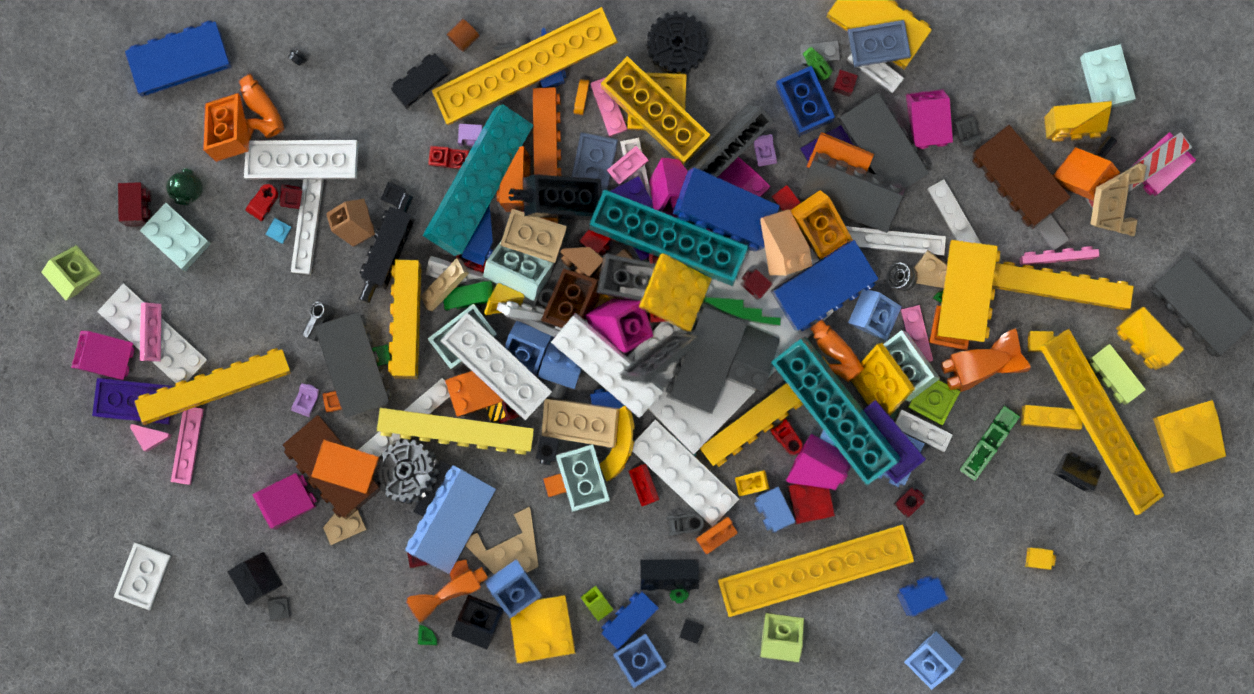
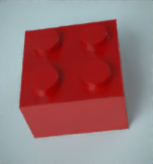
(810, 503)

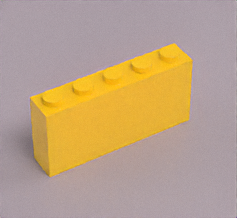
(862, 13)
(968, 291)

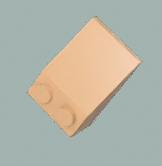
(784, 244)

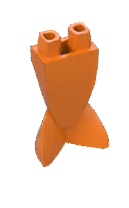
(979, 364)
(463, 584)

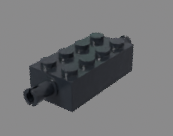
(558, 196)
(387, 247)

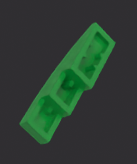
(735, 308)
(989, 442)

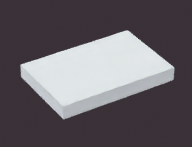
(142, 576)

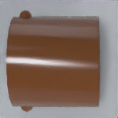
(462, 35)

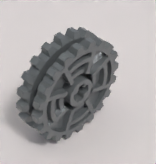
(408, 471)

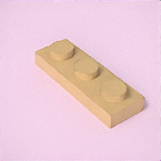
(444, 284)

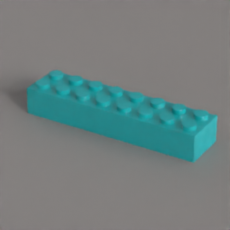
(477, 180)
(665, 234)
(836, 410)

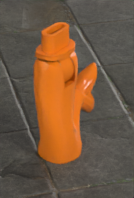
(260, 103)
(835, 347)

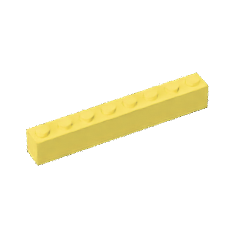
(455, 429)

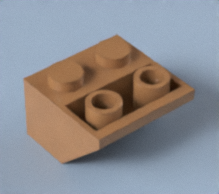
(351, 222)
(585, 260)

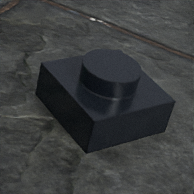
(392, 194)
(691, 631)

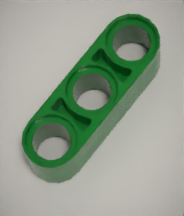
(468, 295)

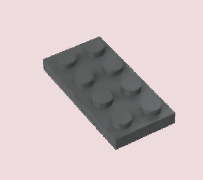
(660, 358)

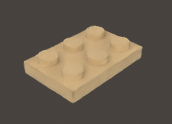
(533, 236)

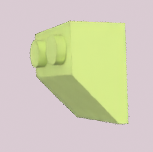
(70, 272)
(782, 637)

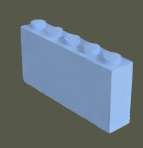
(450, 519)

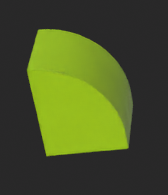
(596, 603)

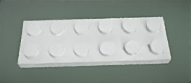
(301, 159)
(178, 357)
(604, 364)
(495, 366)
(684, 473)

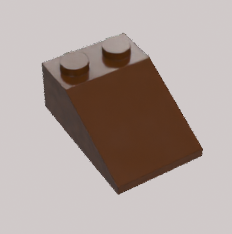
(571, 295)

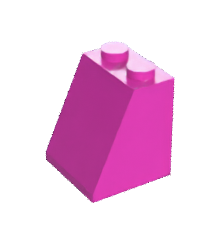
(929, 118)
(1166, 175)
(666, 185)
(621, 323)
(102, 355)
(819, 465)
(285, 500)

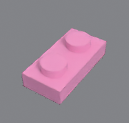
(627, 165)

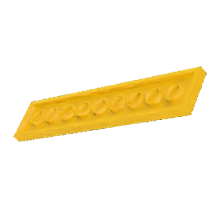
(525, 66)
(1102, 421)
(815, 570)

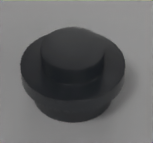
(297, 56)

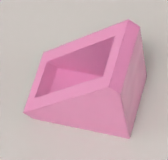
(148, 437)

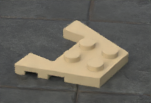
(1111, 201)
(519, 547)

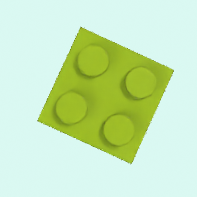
(935, 402)

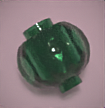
(184, 186)

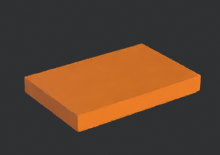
(842, 151)
(345, 467)

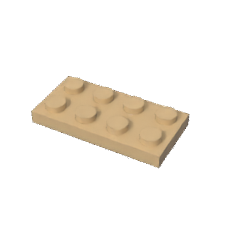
(580, 422)

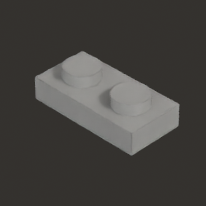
(828, 50)

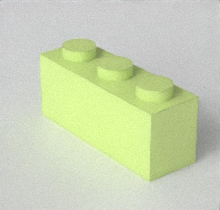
(1116, 375)

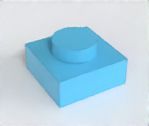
(278, 231)

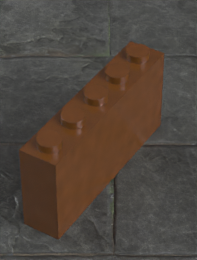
(1020, 177)
(305, 448)

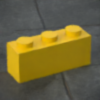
(1050, 417)

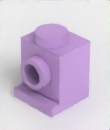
(468, 134)

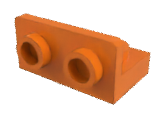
(716, 535)

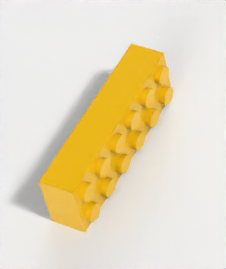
(655, 110)
(406, 319)

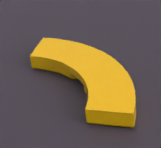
(619, 455)

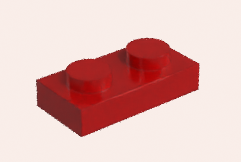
(643, 485)

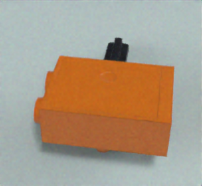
(1086, 171)

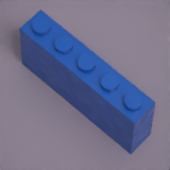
(178, 58)
(723, 208)
(825, 286)

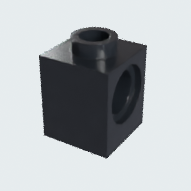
(547, 441)

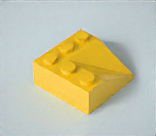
(1077, 121)
(1149, 339)
(1190, 436)
(542, 630)

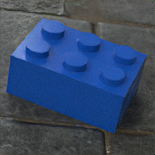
(805, 101)
(921, 596)

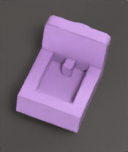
(765, 150)
(305, 400)

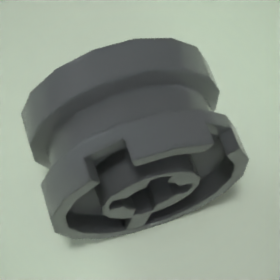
(895, 274)

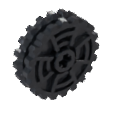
(677, 28)

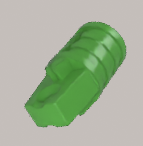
(818, 63)

